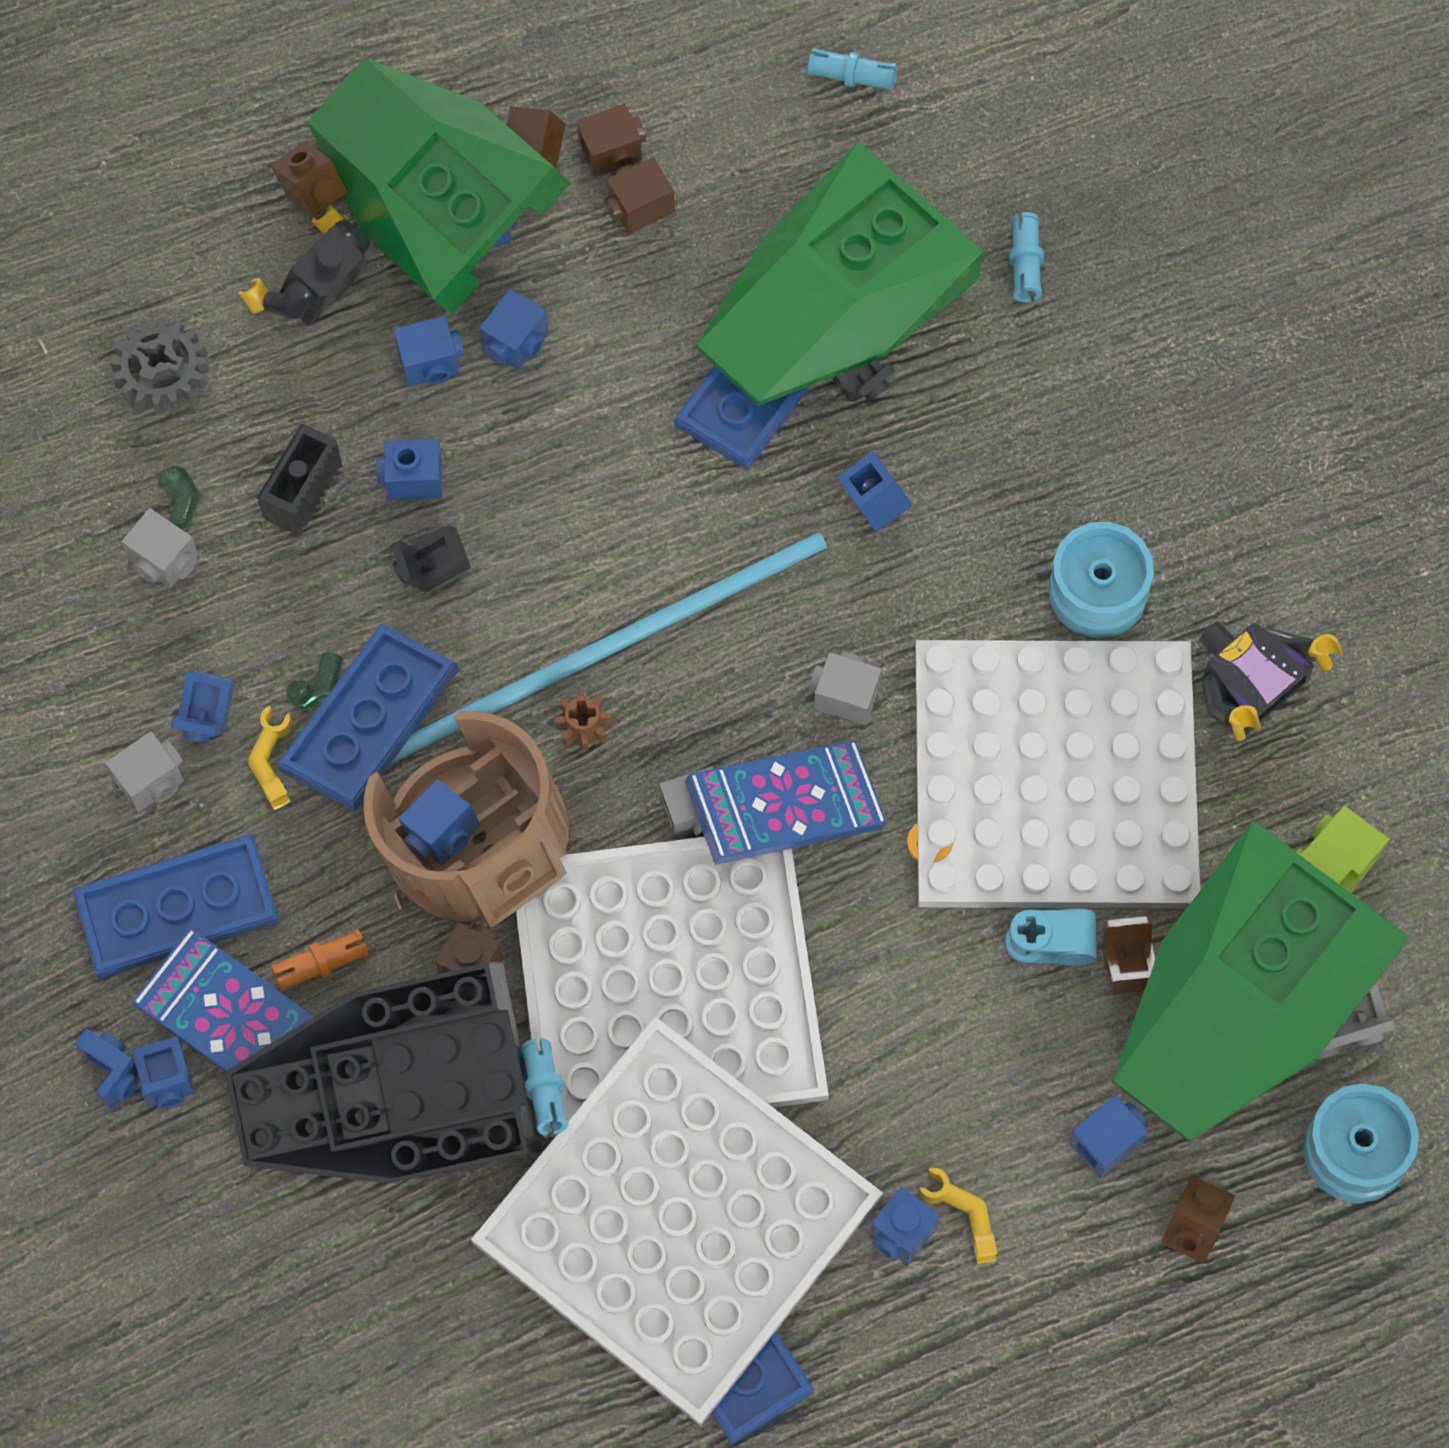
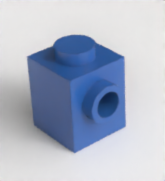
(514, 330)
(428, 351)
(411, 469)
(874, 491)
(438, 823)
(1109, 1135)
(903, 1226)

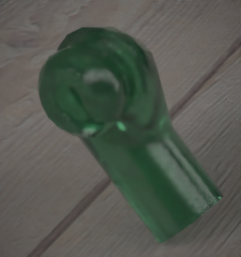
(184, 492)
(314, 691)

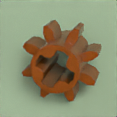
(579, 708)

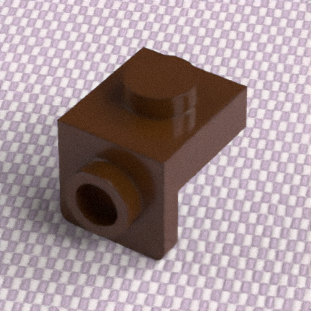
(1128, 953)
(1198, 1219)

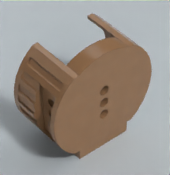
(517, 810)

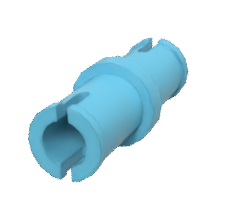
(852, 69)
(1026, 257)
(544, 1086)

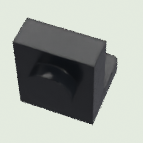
(864, 381)
(430, 559)

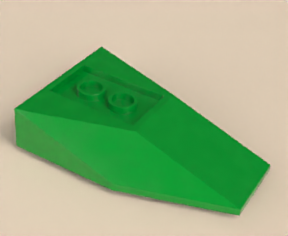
(429, 174)
(838, 282)
(1250, 985)

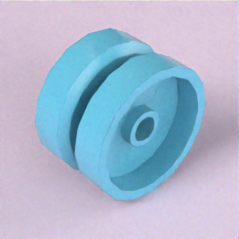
(1100, 579)
(1370, 1117)

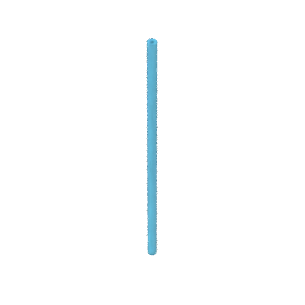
(619, 640)

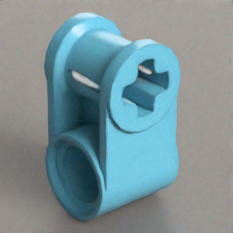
(1060, 936)

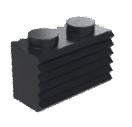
(300, 479)

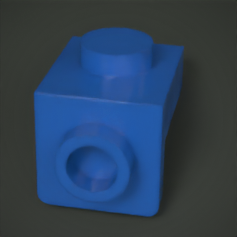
(204, 705)
(108, 1055)
(163, 1073)

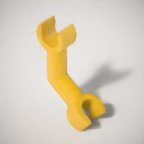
(260, 753)
(983, 1237)

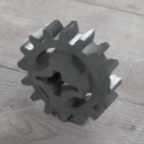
(159, 365)

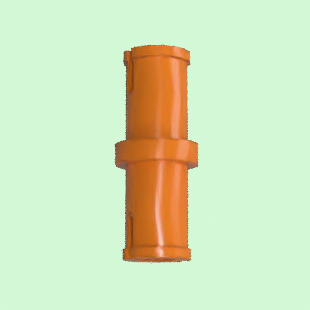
(319, 960)

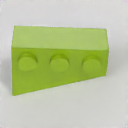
(1345, 848)

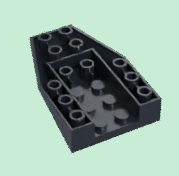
(391, 1084)

